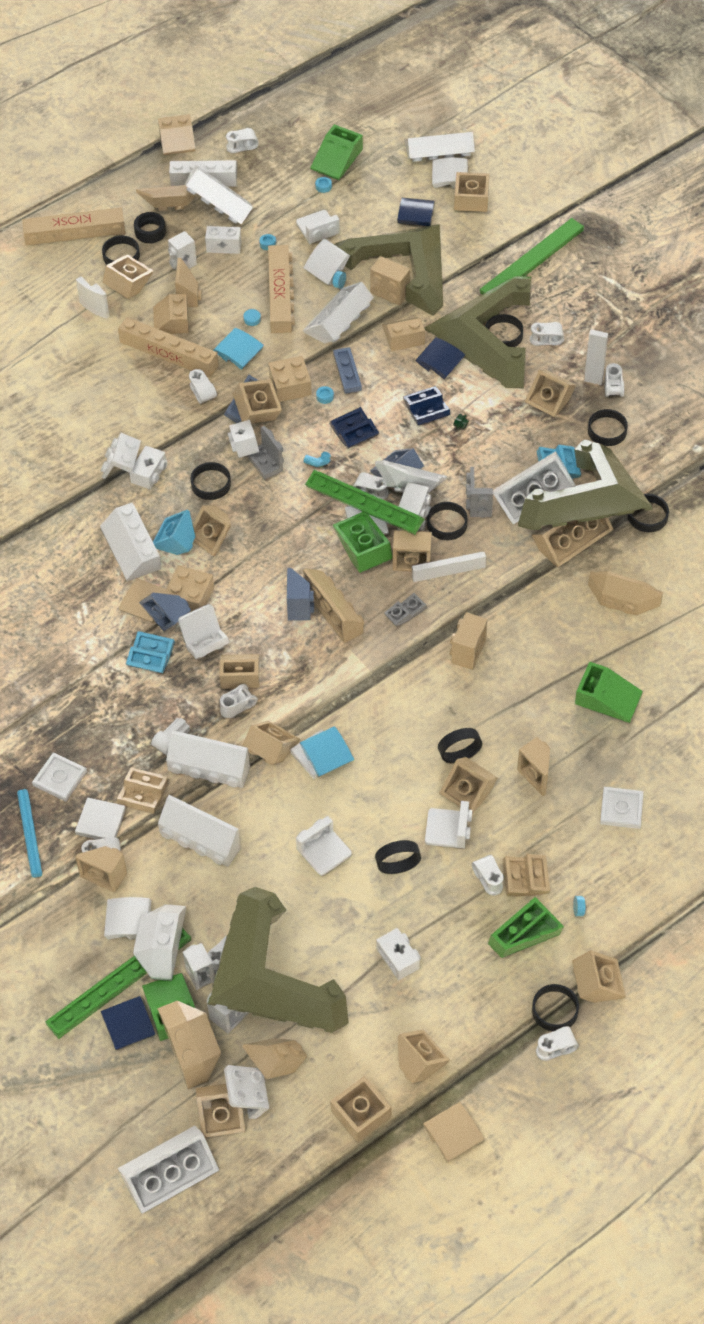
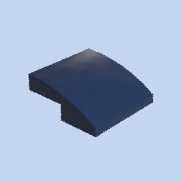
(416, 211)
(440, 357)
(426, 405)
(354, 427)
(127, 1022)

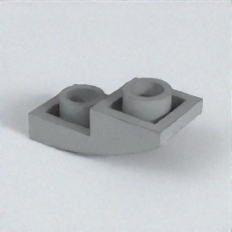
(405, 611)

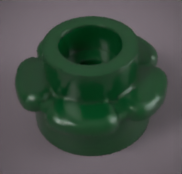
(461, 422)

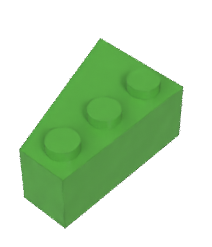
(525, 929)

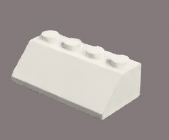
(440, 145)
(223, 171)
(218, 194)
(339, 313)
(547, 475)
(130, 542)
(208, 759)
(199, 831)
(168, 1169)

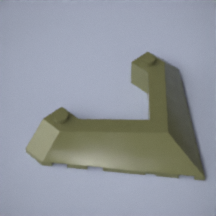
(425, 255)
(482, 348)
(608, 496)
(249, 987)

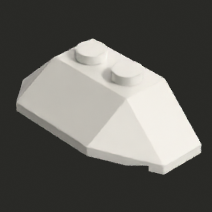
(399, 475)
(159, 940)

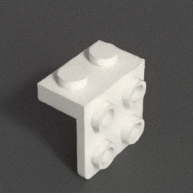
(318, 226)
(121, 454)
(202, 631)
(448, 827)
(322, 846)
(246, 1089)

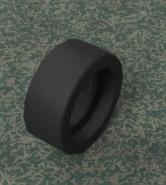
(149, 236)

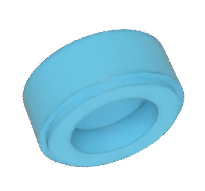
(323, 184)
(267, 240)
(339, 279)
(252, 317)
(324, 395)
(579, 906)

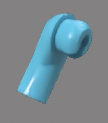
(318, 462)

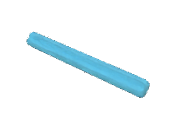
(29, 833)

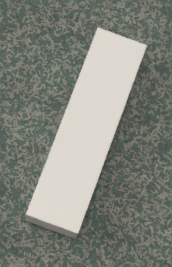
(596, 357)
(448, 566)

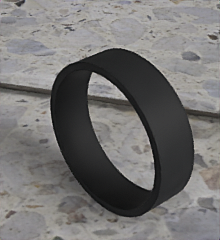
(121, 239)
(505, 318)
(610, 414)
(206, 467)
(651, 527)
(447, 535)
(458, 735)
(397, 847)
(555, 988)

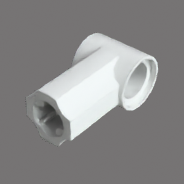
(162, 739)

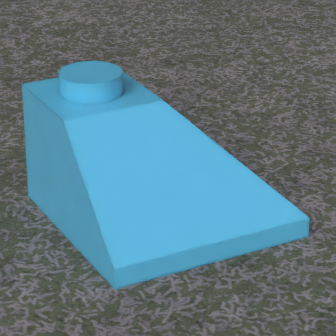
(176, 534)

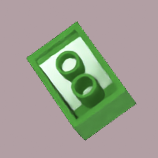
(363, 541)

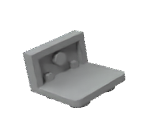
(269, 458)
(480, 499)

